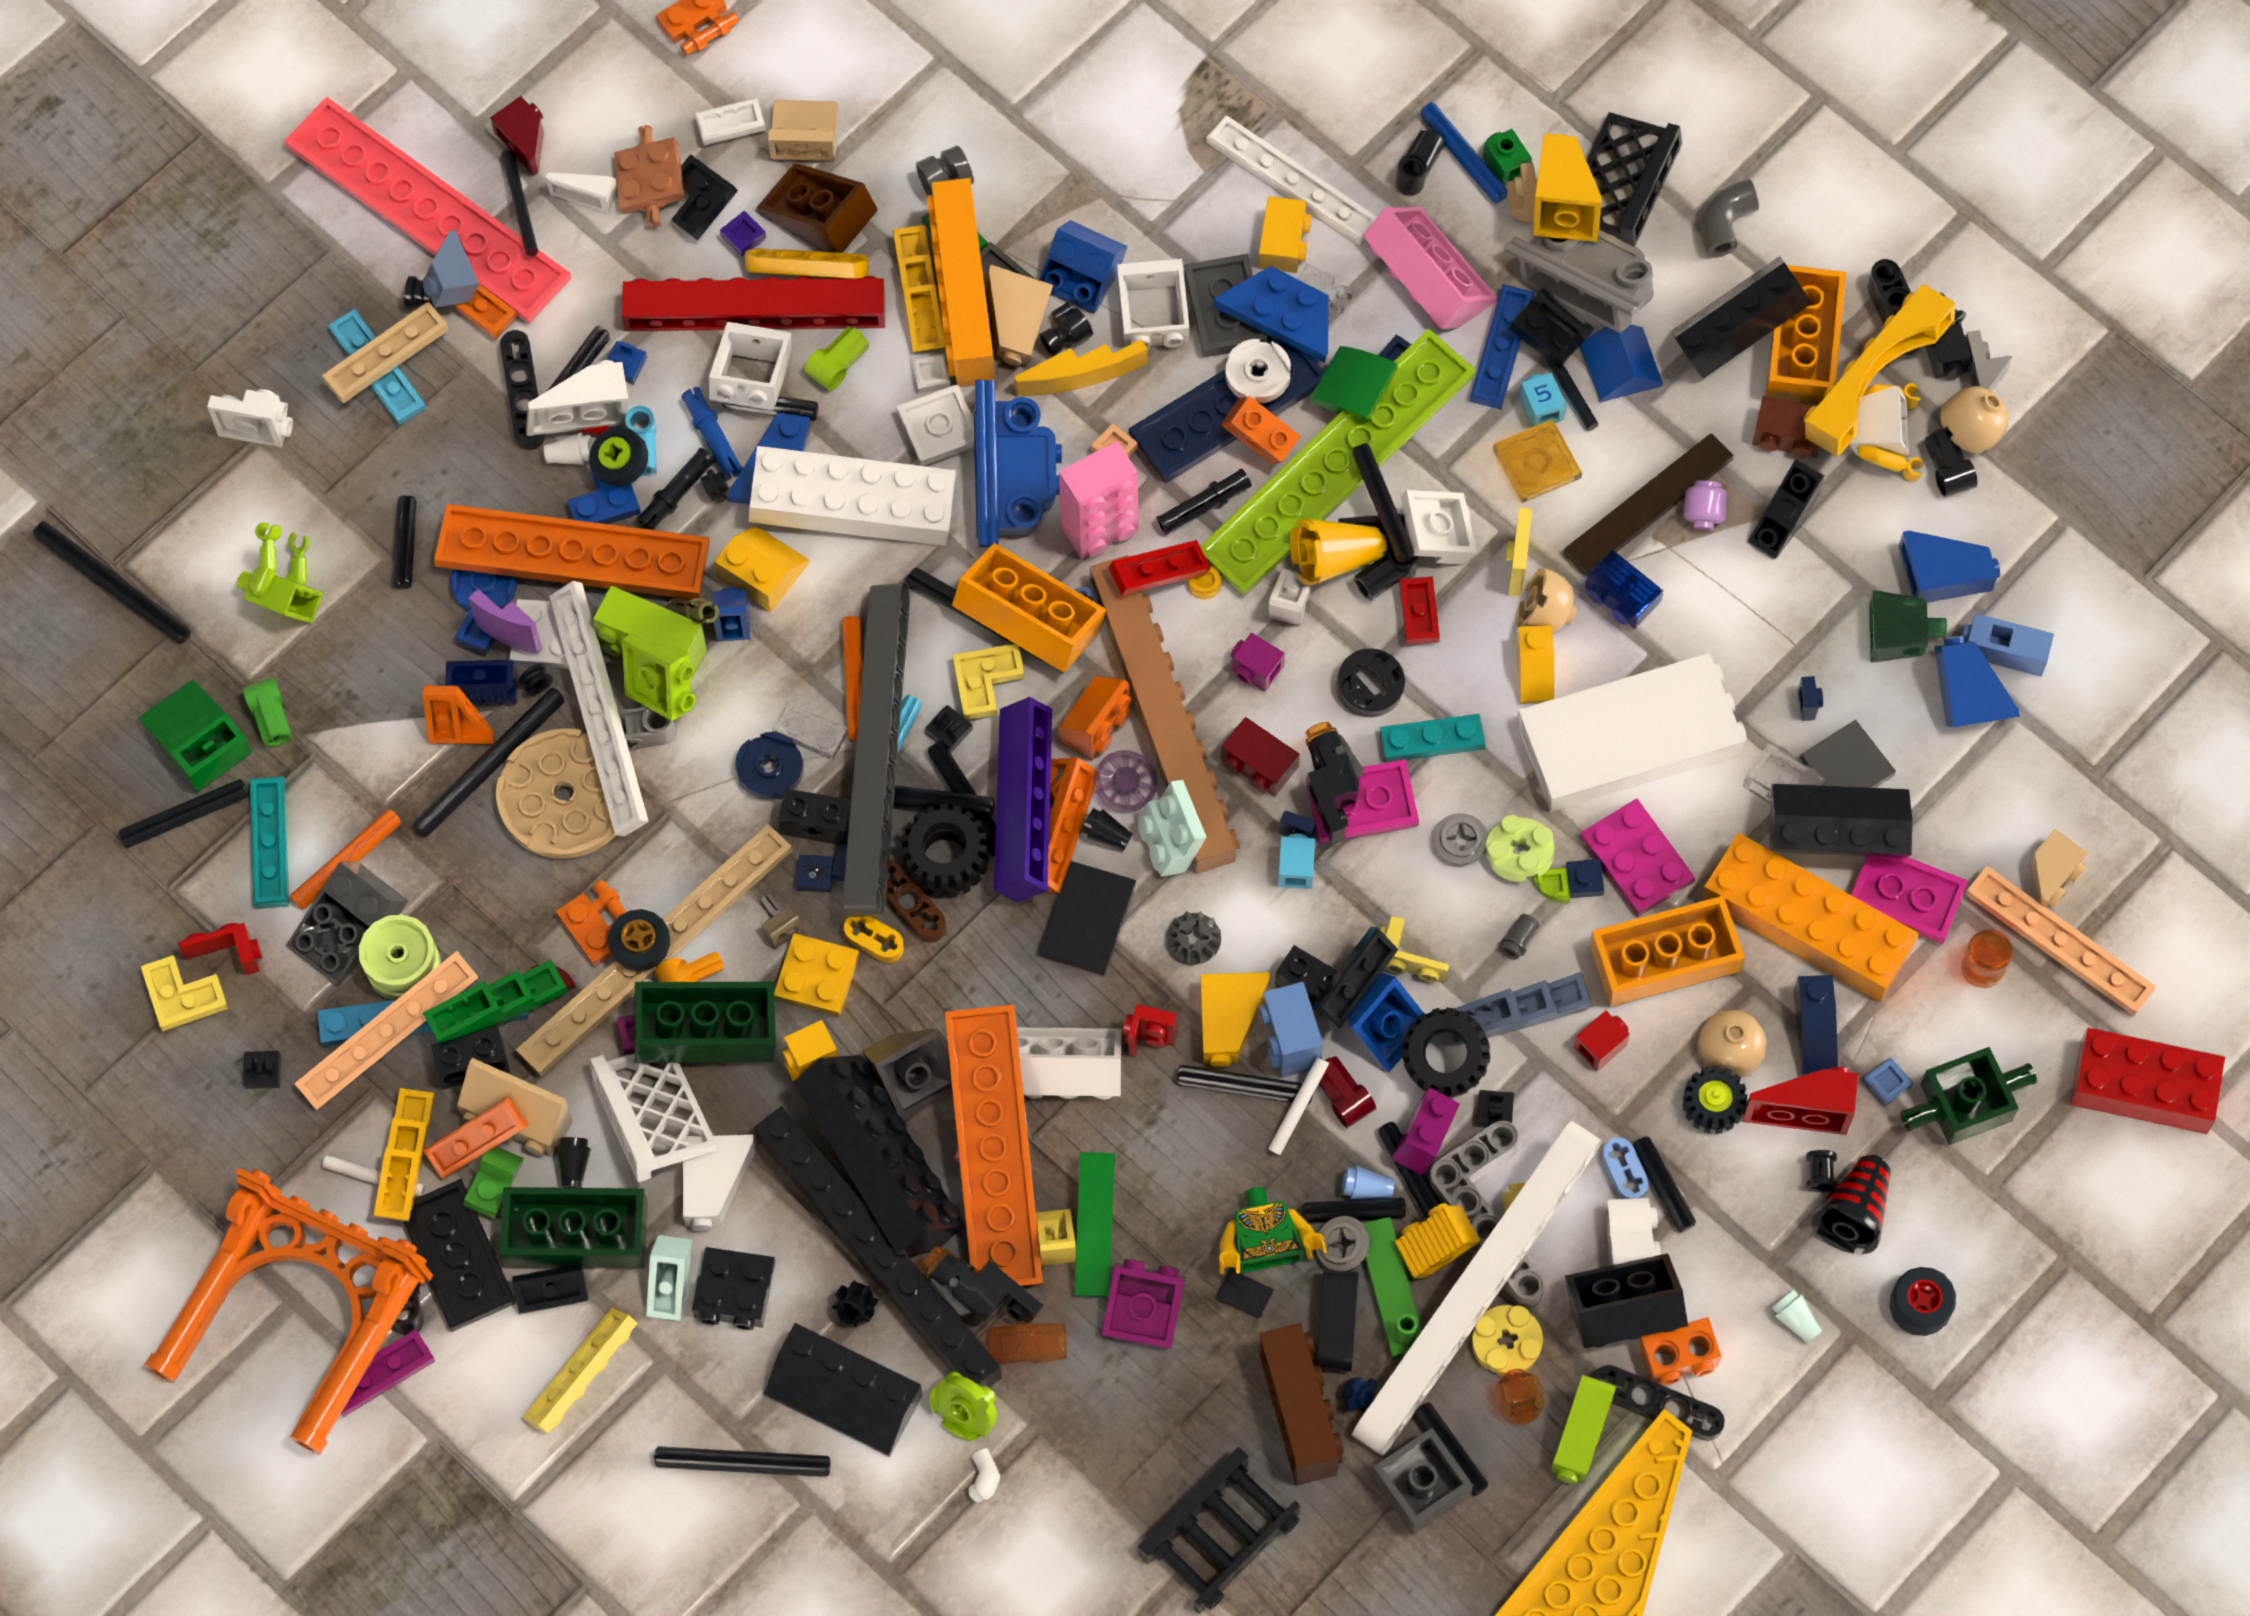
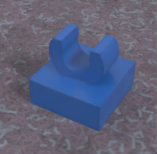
(631, 357)

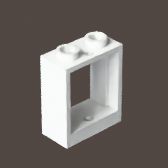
(1153, 275)
(739, 341)

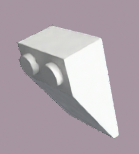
(583, 401)

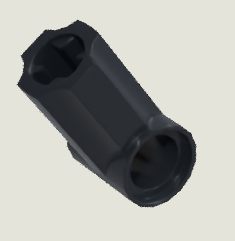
(1418, 161)
(1952, 470)
(1383, 575)

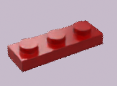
(1159, 567)

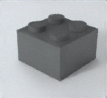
(1422, 1481)

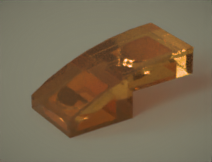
(1028, 1342)

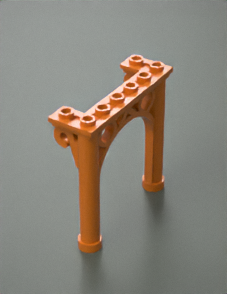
(251, 1217)

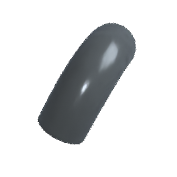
(1721, 212)

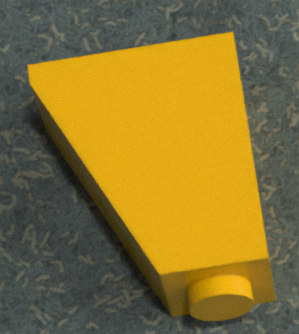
(1229, 1013)

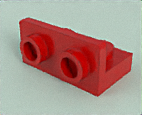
(1151, 1024)

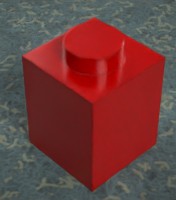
(1602, 1040)

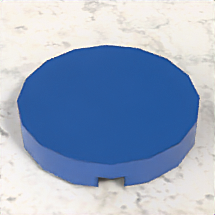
(498, 589)

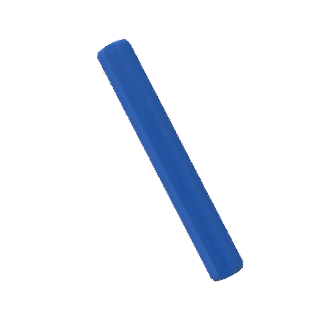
(1464, 153)

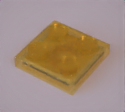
(1537, 461)

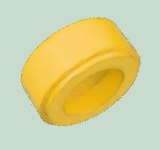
(1207, 585)

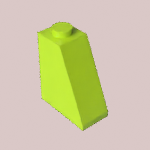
(1583, 1430)

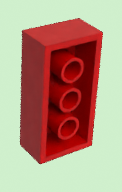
(2147, 1080)

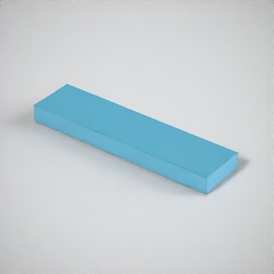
(392, 388)

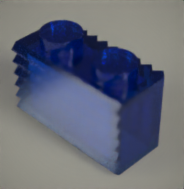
(1623, 589)
(484, 680)

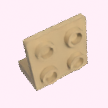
(803, 130)

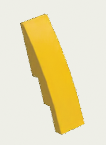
(918, 288)
(1069, 373)
(404, 1155)

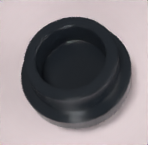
(715, 485)

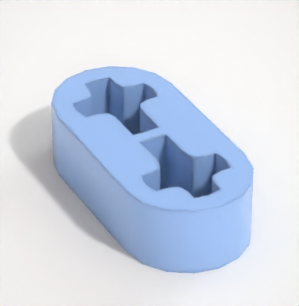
(1632, 1167)

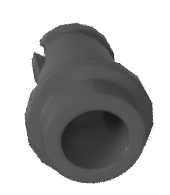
(1516, 941)

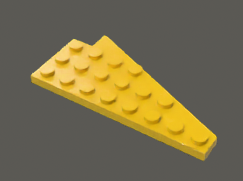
(1614, 1543)

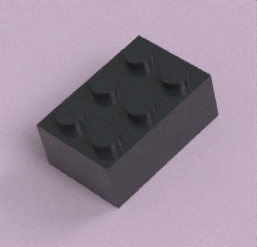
(1626, 1301)

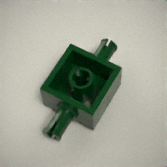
(1977, 1077)

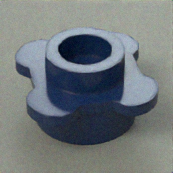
(1359, 1393)

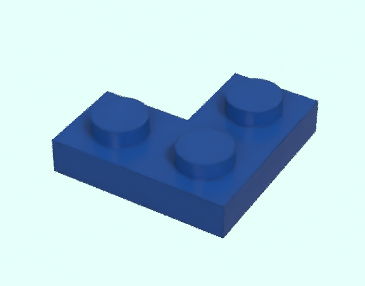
(606, 504)

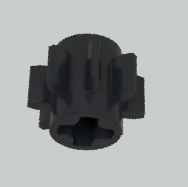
(854, 1303)

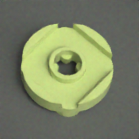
(1525, 832)

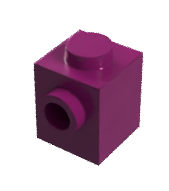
(1256, 661)

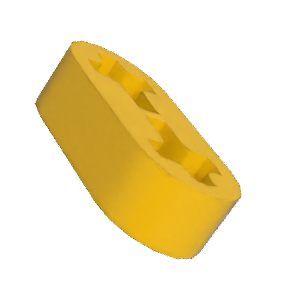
(869, 943)

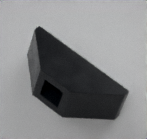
(1788, 508)

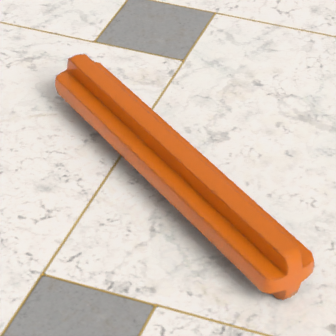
(853, 671)
(353, 851)

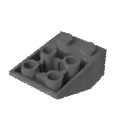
(340, 916)

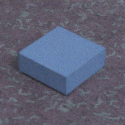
(1888, 1081)

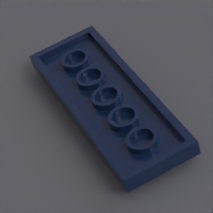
(1191, 427)

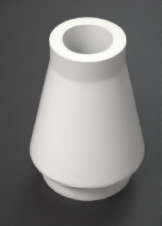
(569, 450)

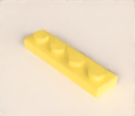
(580, 1370)

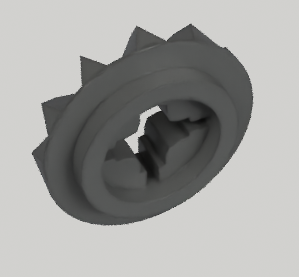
(1202, 949)

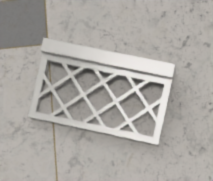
(627, 1125)

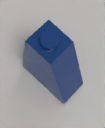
(1946, 567)
(1970, 685)

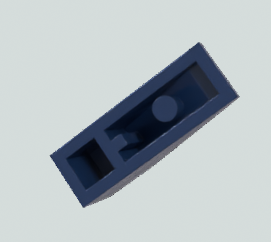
(1816, 1022)

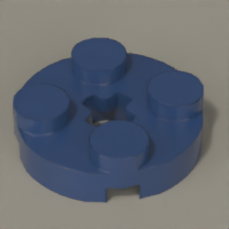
(762, 749)

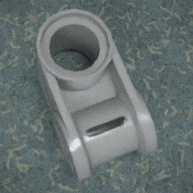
(640, 731)

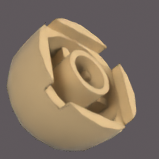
(1975, 419)
(1548, 601)
(1732, 1042)

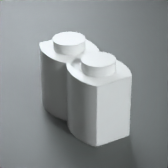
(1630, 1230)

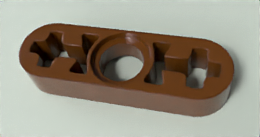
(931, 912)

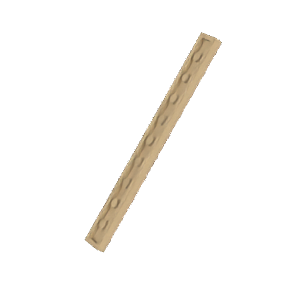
(684, 924)

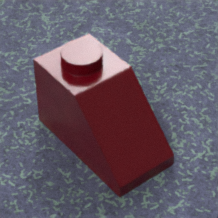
(521, 131)

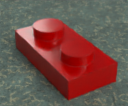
(1419, 610)

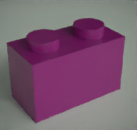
(1425, 1131)

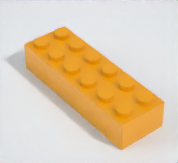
(960, 282)
(1810, 917)

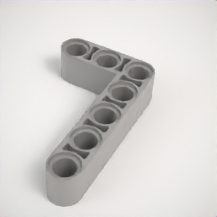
(1482, 1215)

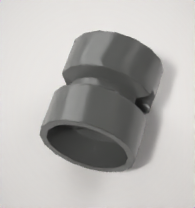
(933, 170)

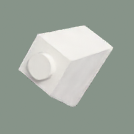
(714, 1179)

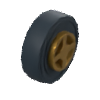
(637, 927)

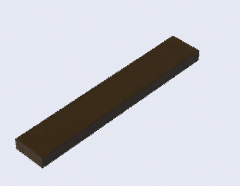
(1648, 504)

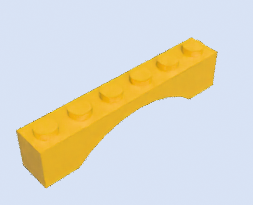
(1917, 324)

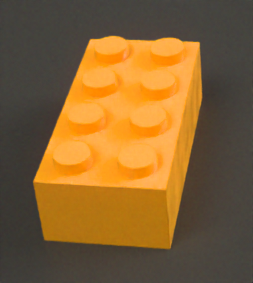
(1807, 345)
(1029, 607)
(1666, 951)

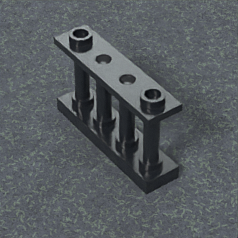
(1209, 1496)

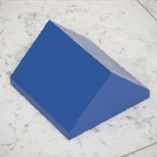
(1620, 362)

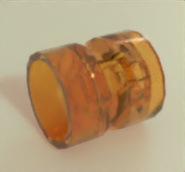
(1986, 958)

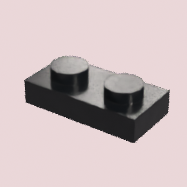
(550, 1288)

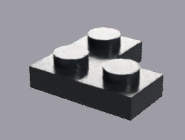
(707, 198)

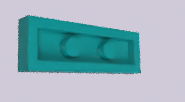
(1432, 738)

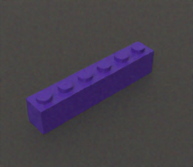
(1023, 800)

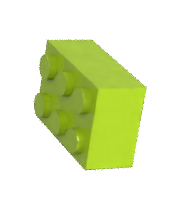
(629, 614)

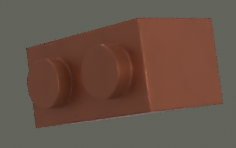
(1782, 428)

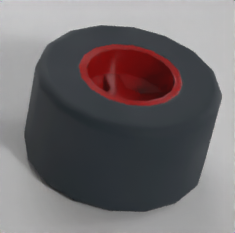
(1926, 1289)

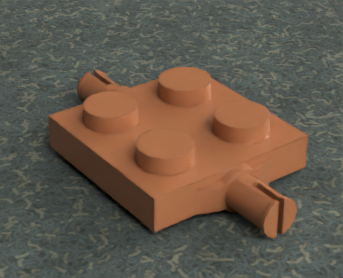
(649, 176)

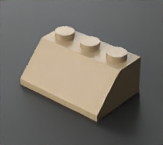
(544, 1112)

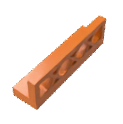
(1067, 815)

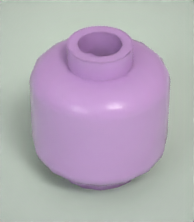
(1705, 505)

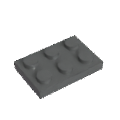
(1206, 281)

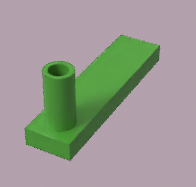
(1391, 1288)

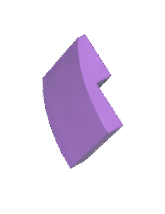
(507, 625)

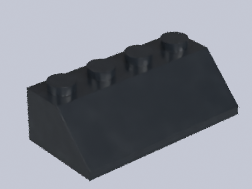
(1741, 317)
(1840, 820)
(843, 1389)

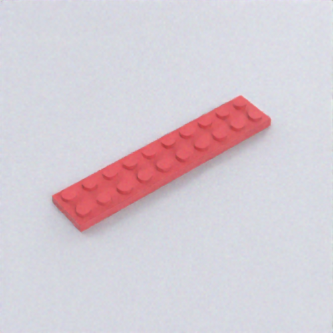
(425, 206)

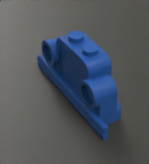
(1012, 465)

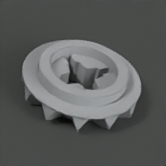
(1471, 828)
(1333, 1233)

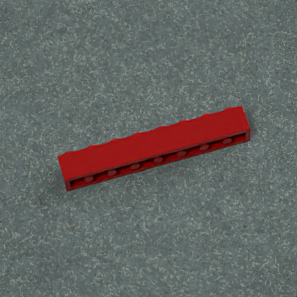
(758, 303)

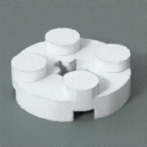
(1252, 353)

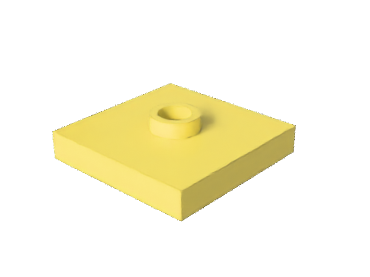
(1518, 550)

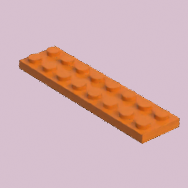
(572, 551)
(993, 1141)

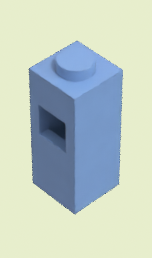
(2010, 643)

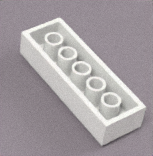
(851, 496)

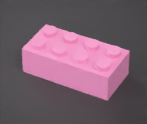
(1099, 500)

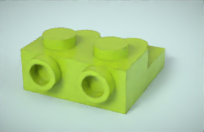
(658, 676)

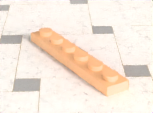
(2060, 940)
(385, 1031)

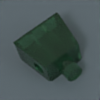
(1900, 626)

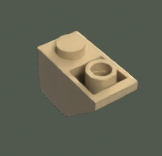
(2054, 866)

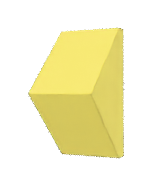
(1056, 1237)

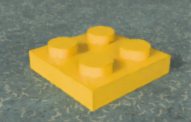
(816, 975)

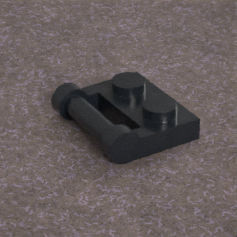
(1545, 334)

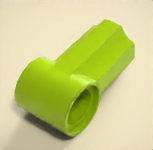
(831, 365)

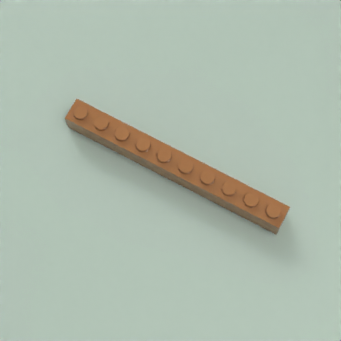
(1162, 712)

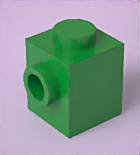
(1504, 155)

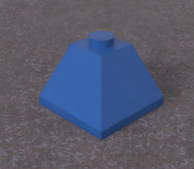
(1384, 1019)

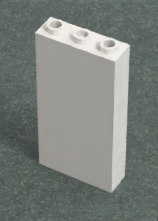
(1631, 731)

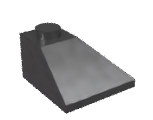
(911, 1070)

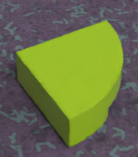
(1554, 885)

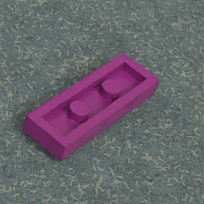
(390, 1368)

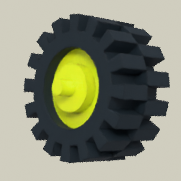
(1714, 1099)

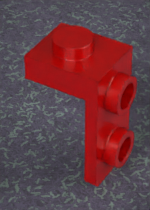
(227, 936)

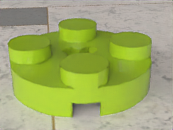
(955, 1394)

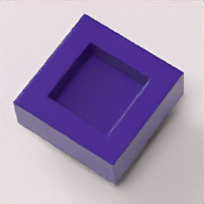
(743, 233)

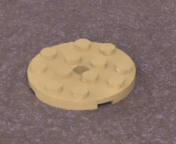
(529, 801)

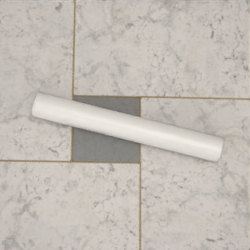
(1298, 1106)
(359, 1172)

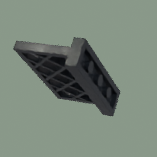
(1649, 179)

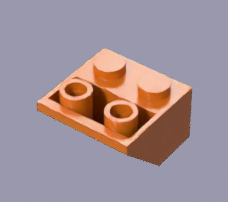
(1096, 716)

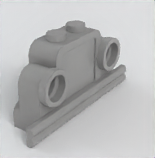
(1595, 278)

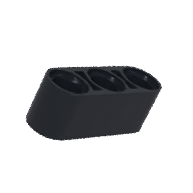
(1888, 293)
(1337, 1320)

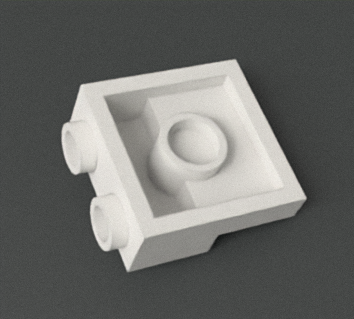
(255, 419)
(1439, 525)

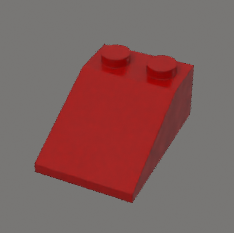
(1811, 1102)

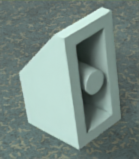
(668, 1277)

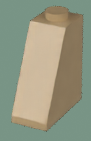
(1015, 313)

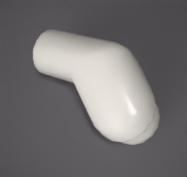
(987, 1479)

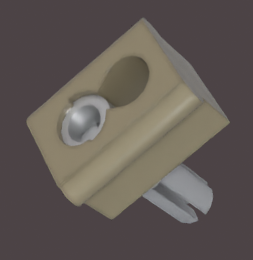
(782, 924)

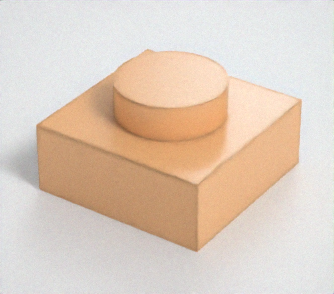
(1112, 434)

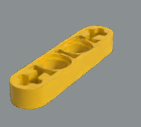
(806, 263)

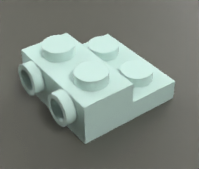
(1171, 830)

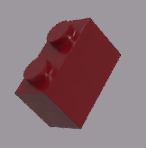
(1259, 757)

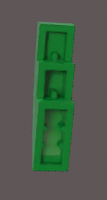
(495, 1003)
(1094, 1224)

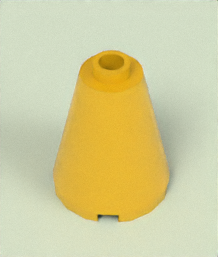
(1333, 548)

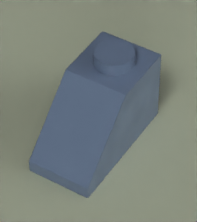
(450, 275)

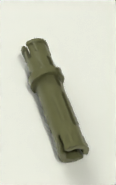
(695, 609)

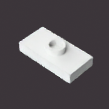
(730, 121)

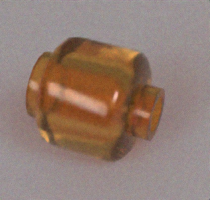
(1520, 1396)

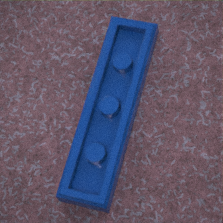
(1500, 349)

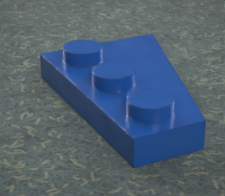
(784, 432)

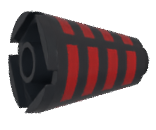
(1856, 1207)

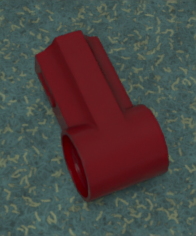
(1348, 1100)

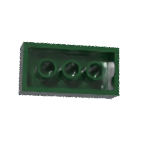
(704, 1022)
(573, 1227)

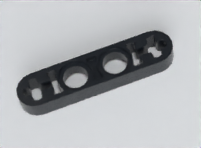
(522, 389)
(1660, 1397)

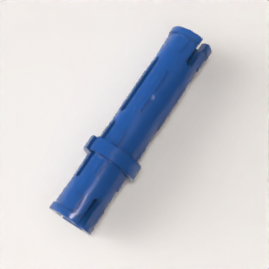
(706, 421)

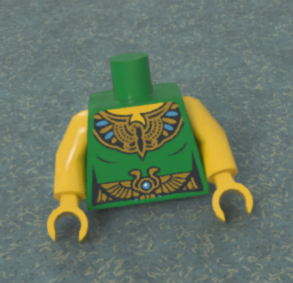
(1266, 1236)

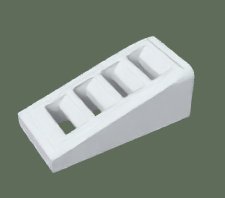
(587, 190)

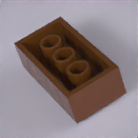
(1299, 1404)

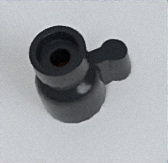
(1071, 329)

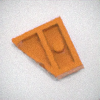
(453, 717)

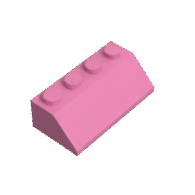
(1429, 266)

